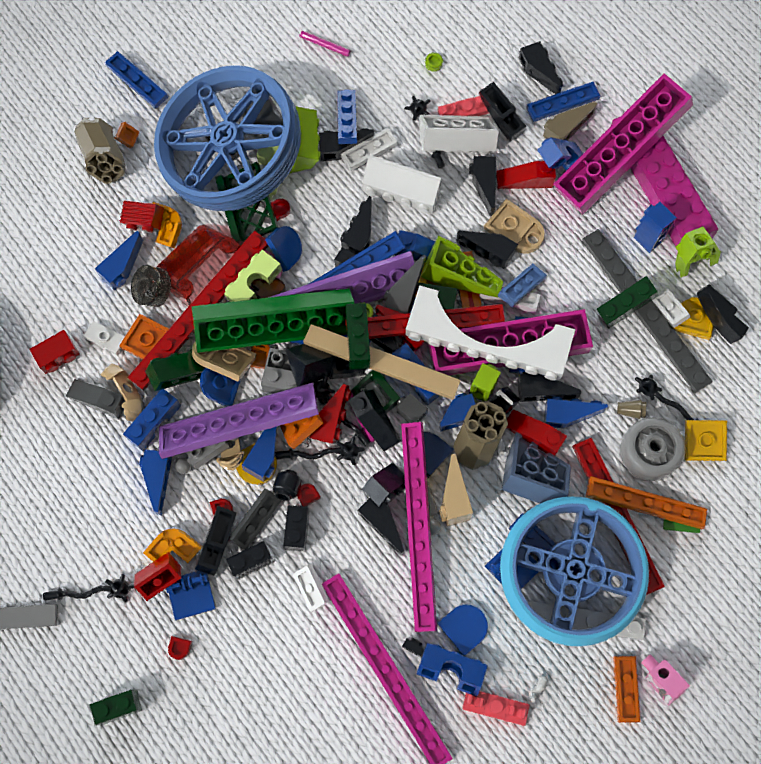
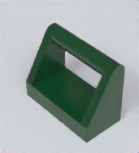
(382, 385)

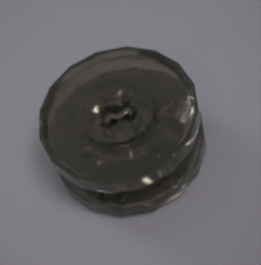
(150, 286)

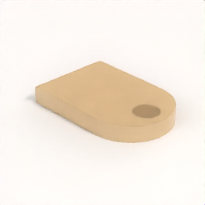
(517, 226)
(228, 362)

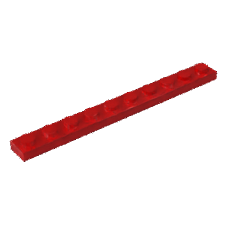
(211, 294)

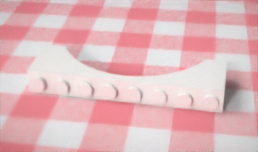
(542, 356)

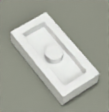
(671, 308)
(311, 587)

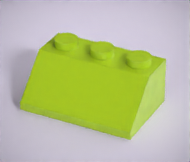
(308, 151)

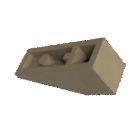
(566, 124)

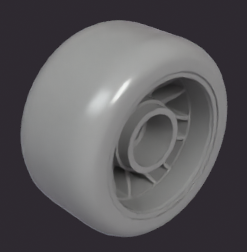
(645, 462)

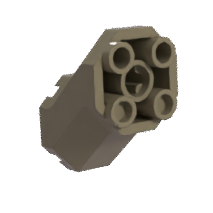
(100, 150)
(480, 435)

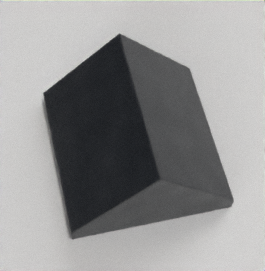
(309, 364)

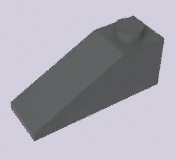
(403, 291)
(96, 398)

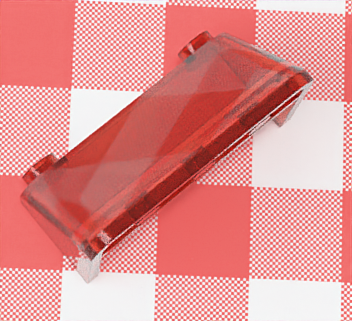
(191, 255)

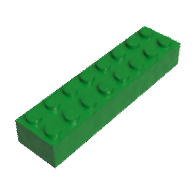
(268, 319)

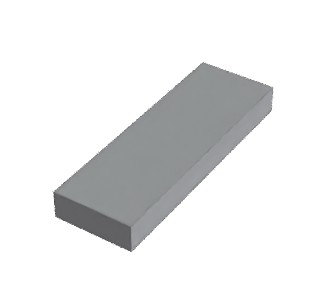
(28, 616)

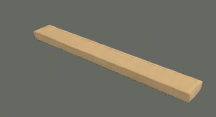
(385, 363)

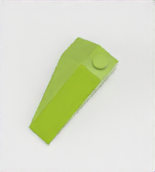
(454, 269)

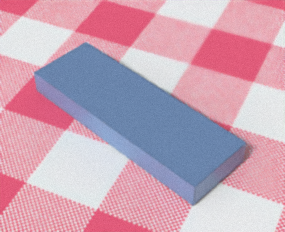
(522, 285)

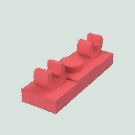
(465, 107)
(497, 707)

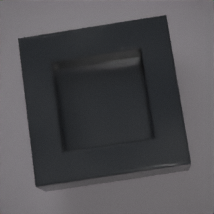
(413, 646)

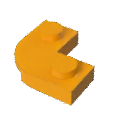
(170, 227)
(175, 541)

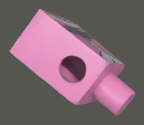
(671, 686)

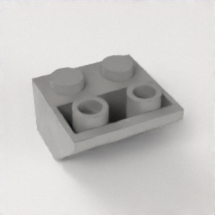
(277, 372)

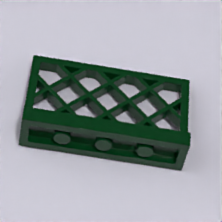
(234, 218)

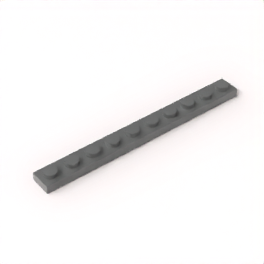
(649, 313)

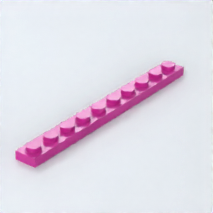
(419, 527)
(386, 671)

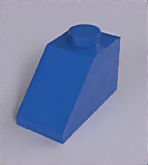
(457, 411)

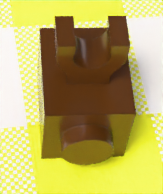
(267, 290)

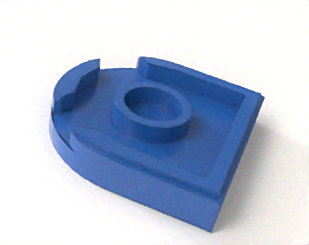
(285, 246)
(218, 387)
(465, 627)

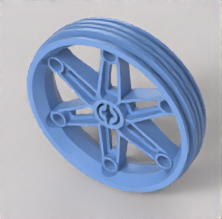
(227, 138)

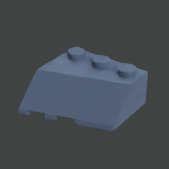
(534, 473)

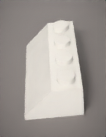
(458, 133)
(401, 184)

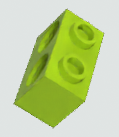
(485, 382)

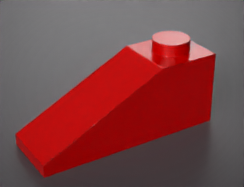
(526, 176)
(532, 430)

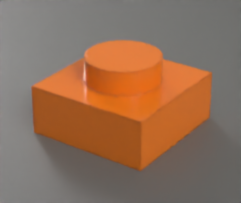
(127, 135)

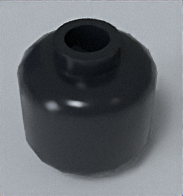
(286, 485)

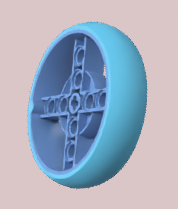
(631, 586)

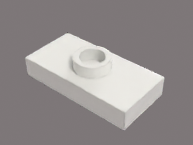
(104, 337)

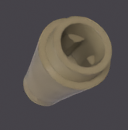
(633, 409)

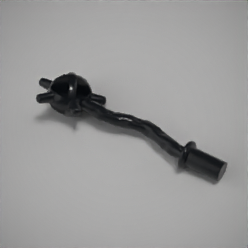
(417, 108)
(649, 388)
(323, 392)
(348, 451)
(118, 588)

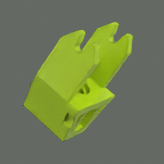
(694, 247)

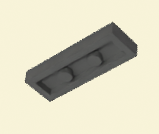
(255, 519)

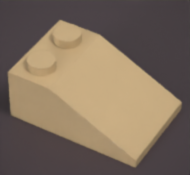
(455, 502)

